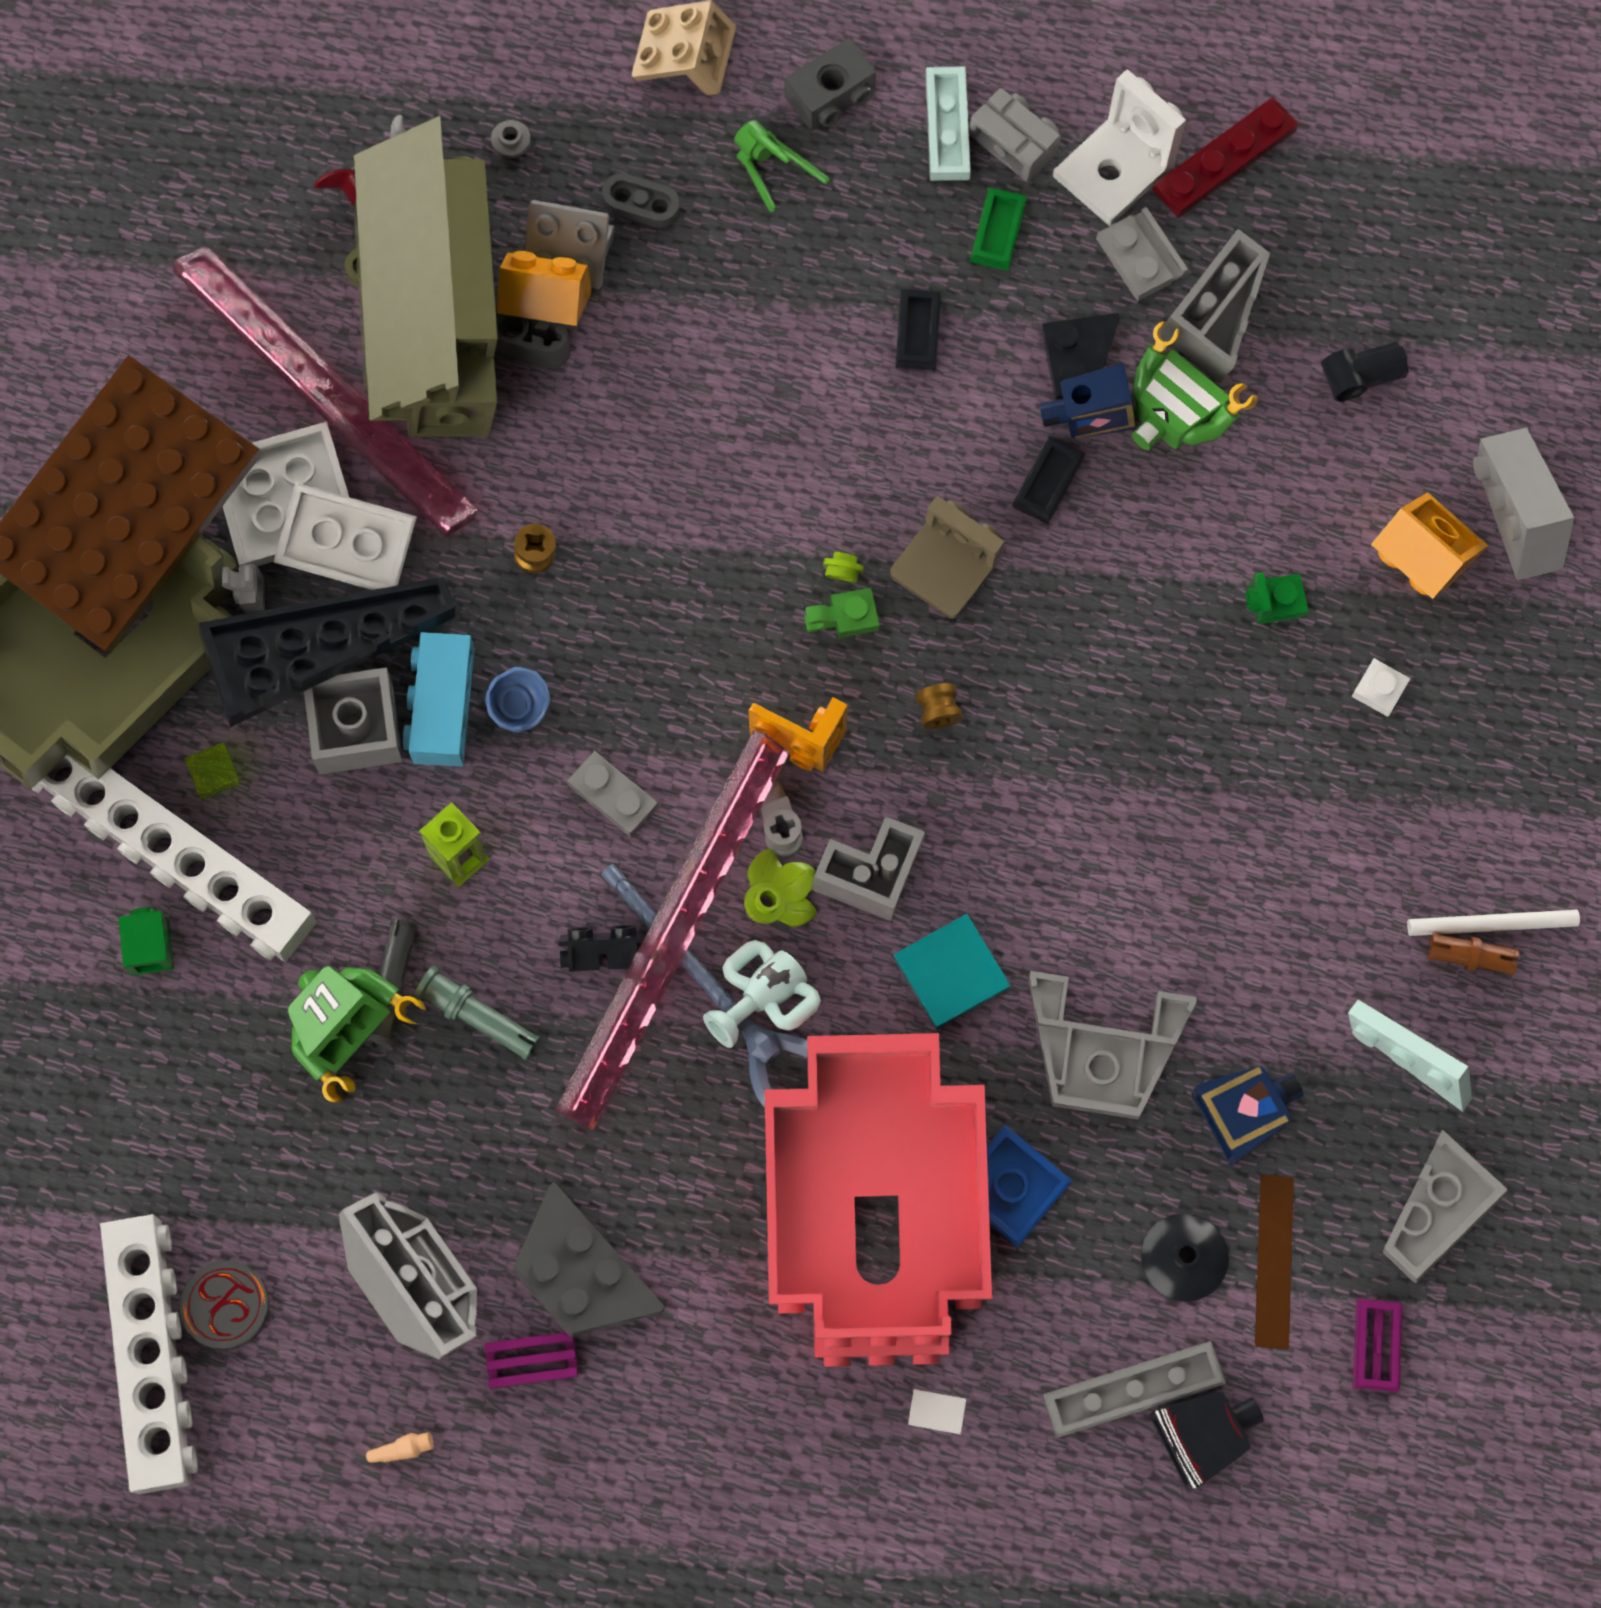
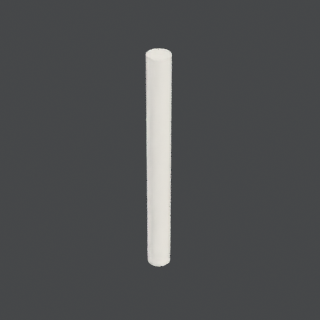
(1493, 922)

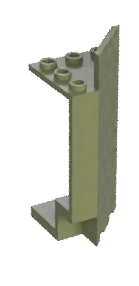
(425, 286)

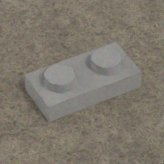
(612, 794)

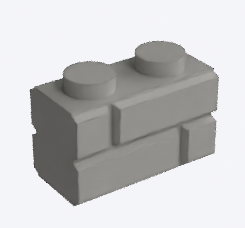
(1015, 134)

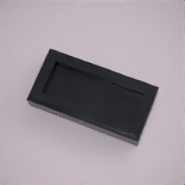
(918, 329)
(1048, 480)

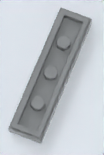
(1133, 1389)

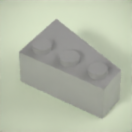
(1218, 307)
(1524, 503)

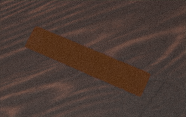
(1274, 1262)

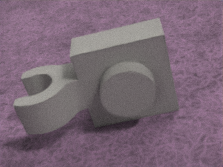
(247, 587)

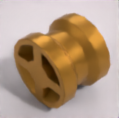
(533, 557)
(939, 706)

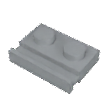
(1142, 254)

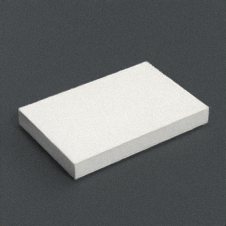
(344, 538)

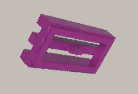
(531, 1378)
(1375, 1383)

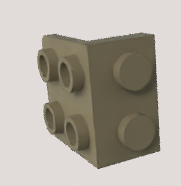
(948, 558)

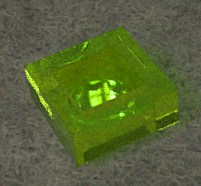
(212, 771)

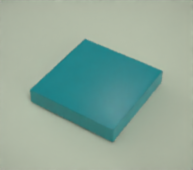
(951, 971)

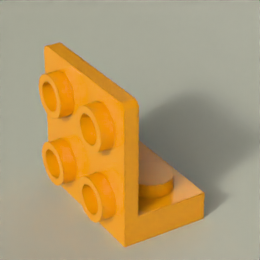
(806, 748)

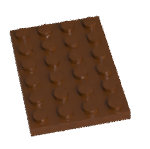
(121, 503)

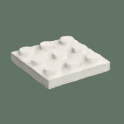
(263, 497)

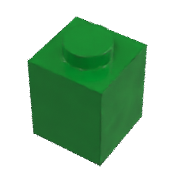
(146, 941)

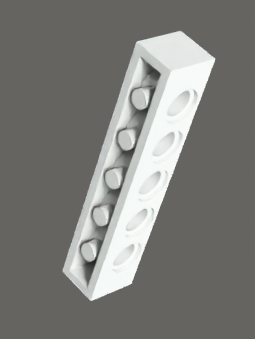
(121, 1244)

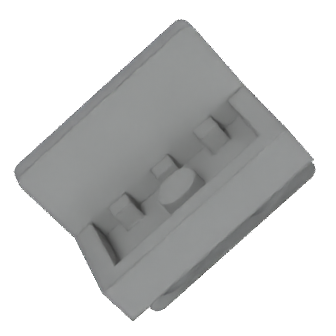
(570, 233)

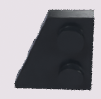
(1077, 346)

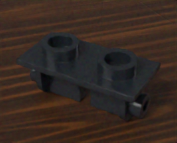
(586, 946)

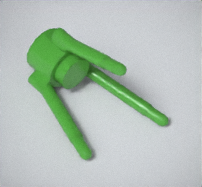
(759, 145)

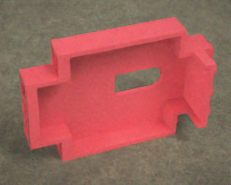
(877, 1129)

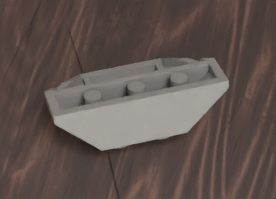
(409, 1275)

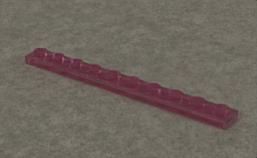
(325, 391)
(672, 931)

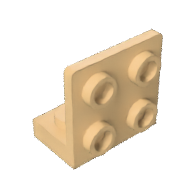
(688, 42)

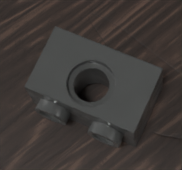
(838, 67)

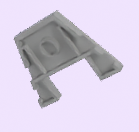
(1098, 1065)

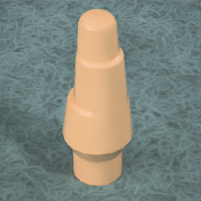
(403, 1448)

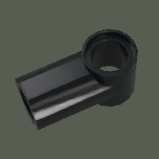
(1354, 373)

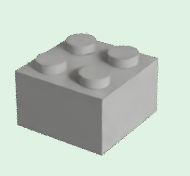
(353, 722)

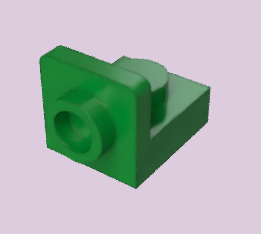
(1276, 598)

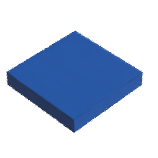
(1019, 1186)

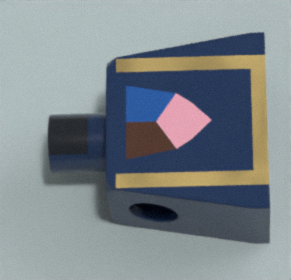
(1093, 404)
(1246, 1109)

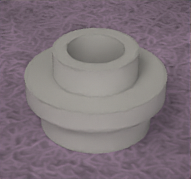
(513, 148)

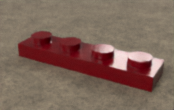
(1225, 157)

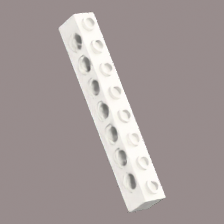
(289, 919)

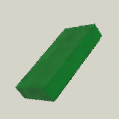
(998, 228)

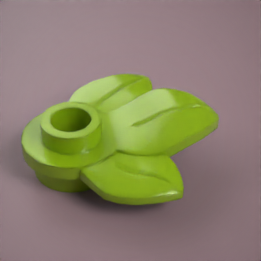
(785, 888)

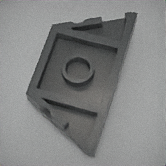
(579, 1272)

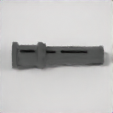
(393, 970)

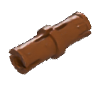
(1473, 954)

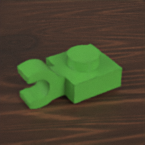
(849, 612)

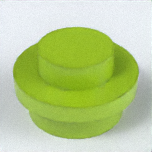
(843, 567)

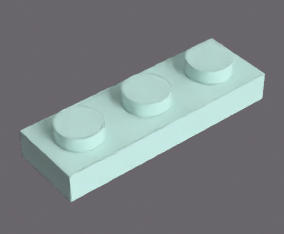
(947, 123)

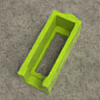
(448, 838)

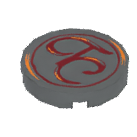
(224, 1305)

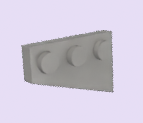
(1442, 1208)

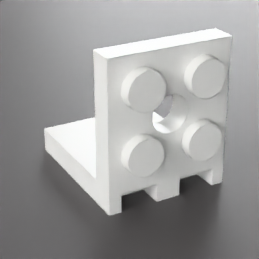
(1136, 140)

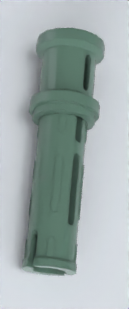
(459, 1003)

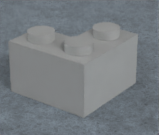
(873, 879)

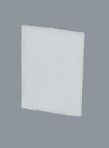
(937, 1411)

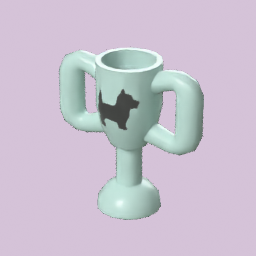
(764, 991)

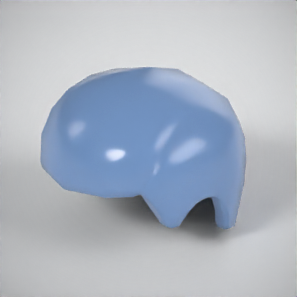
(517, 699)

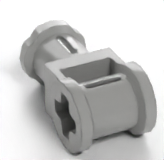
(778, 813)

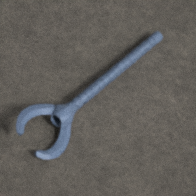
(761, 1043)

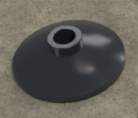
(1172, 1276)

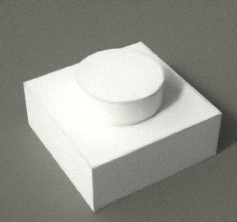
(1380, 687)

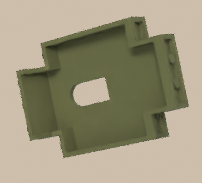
(75, 702)

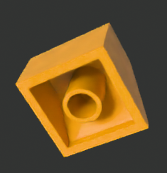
(543, 288)
(1428, 545)

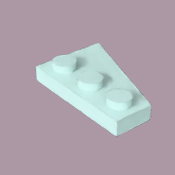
(1420, 1058)

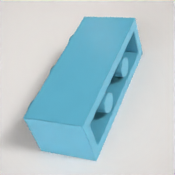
(439, 699)

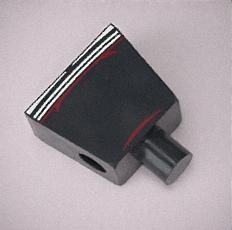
(1205, 1434)

